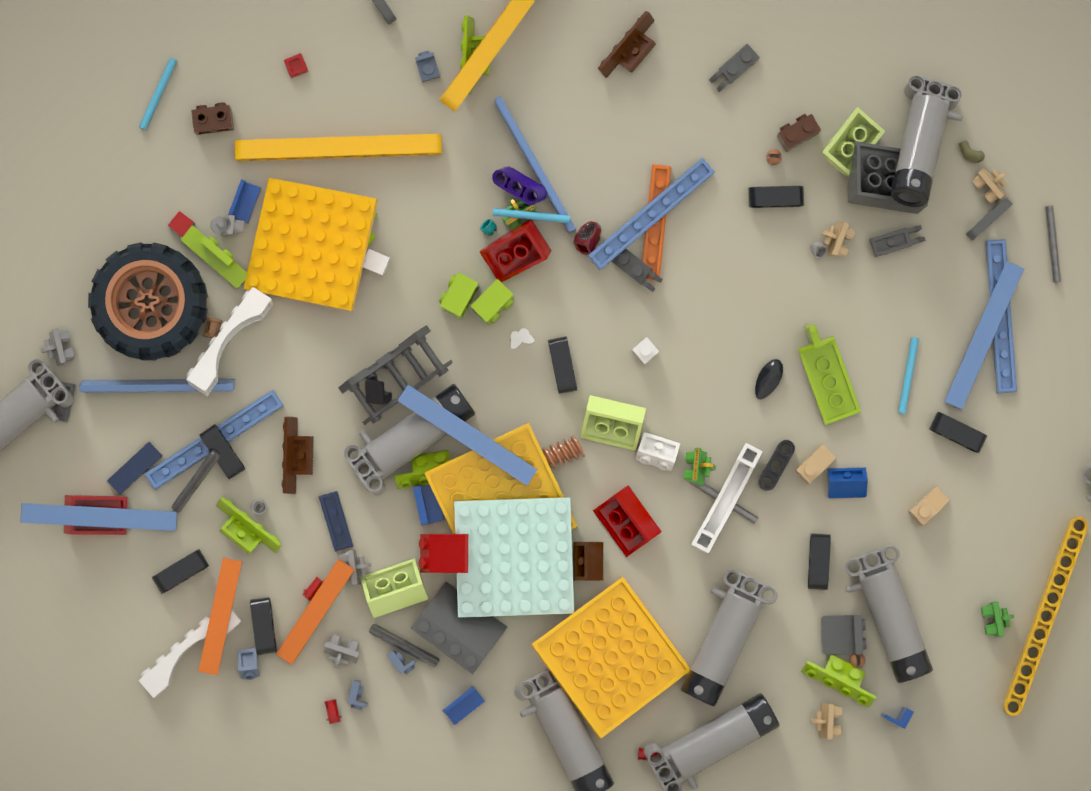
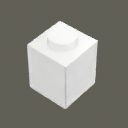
(376, 262)
(645, 351)

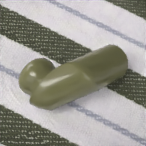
(969, 154)

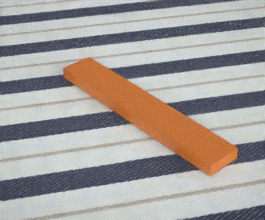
(655, 234)
(315, 611)
(220, 616)

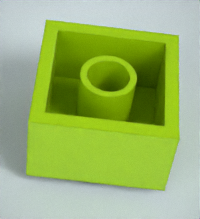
(459, 295)
(493, 302)

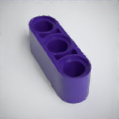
(527, 189)

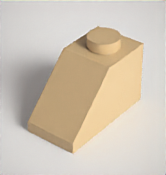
(815, 464)
(928, 506)

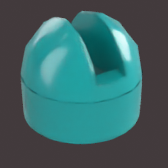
(488, 227)

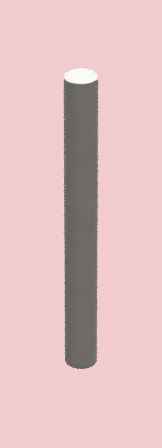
(1053, 244)
(738, 509)

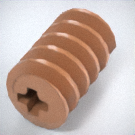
(563, 452)

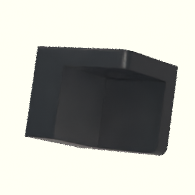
(375, 391)

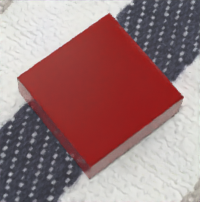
(296, 65)
(181, 223)

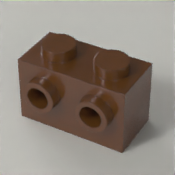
(212, 119)
(799, 132)
(587, 561)

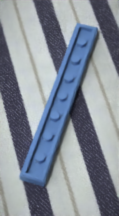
(533, 161)
(651, 214)
(984, 335)
(1003, 338)
(160, 385)
(230, 429)
(467, 435)
(98, 517)

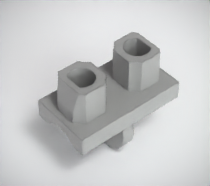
(227, 225)
(57, 338)
(351, 559)
(340, 654)

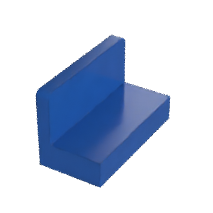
(244, 201)
(847, 482)
(427, 505)
(463, 705)
(902, 719)

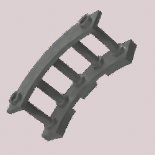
(387, 361)

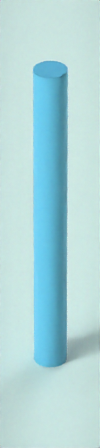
(157, 94)
(531, 215)
(908, 375)

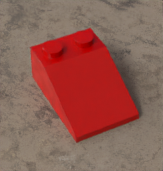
(516, 251)
(95, 501)
(443, 553)

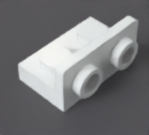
(657, 451)

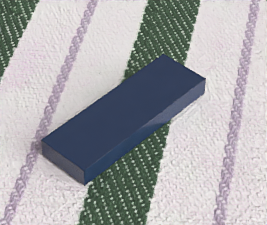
(134, 468)
(336, 521)

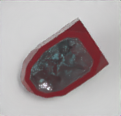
(587, 237)

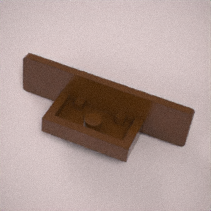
(631, 48)
(296, 455)

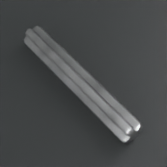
(195, 481)
(404, 645)

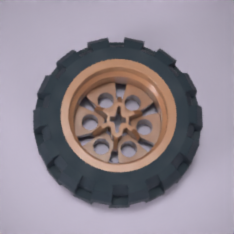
(113, 286)

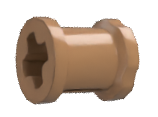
(212, 327)

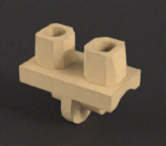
(985, 177)
(835, 237)
(825, 721)

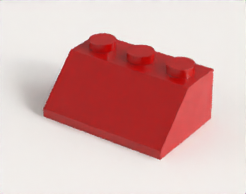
(627, 521)

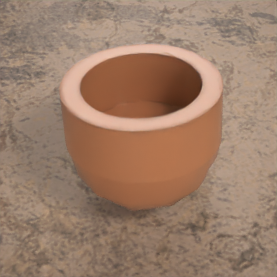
(774, 161)
(853, 660)

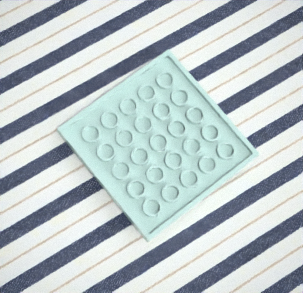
(516, 557)

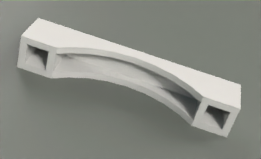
(252, 309)
(727, 499)
(160, 676)

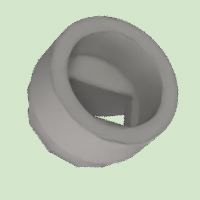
(822, 252)
(262, 509)

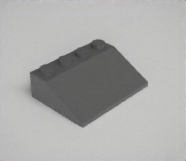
(873, 176)
(461, 638)

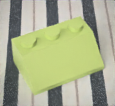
(855, 129)
(613, 423)
(394, 588)

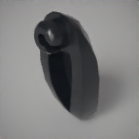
(768, 378)

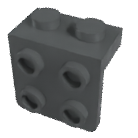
(843, 634)

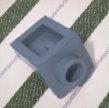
(427, 66)
(397, 660)
(248, 664)
(356, 691)

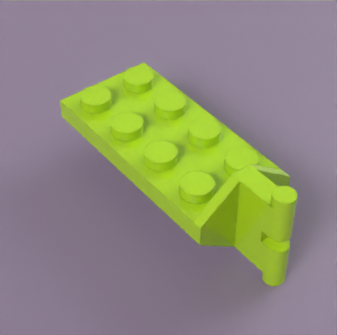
(828, 377)

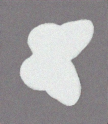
(521, 336)

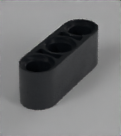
(776, 196)
(562, 365)
(958, 432)
(782, 458)
(228, 459)
(819, 561)
(180, 571)
(263, 626)

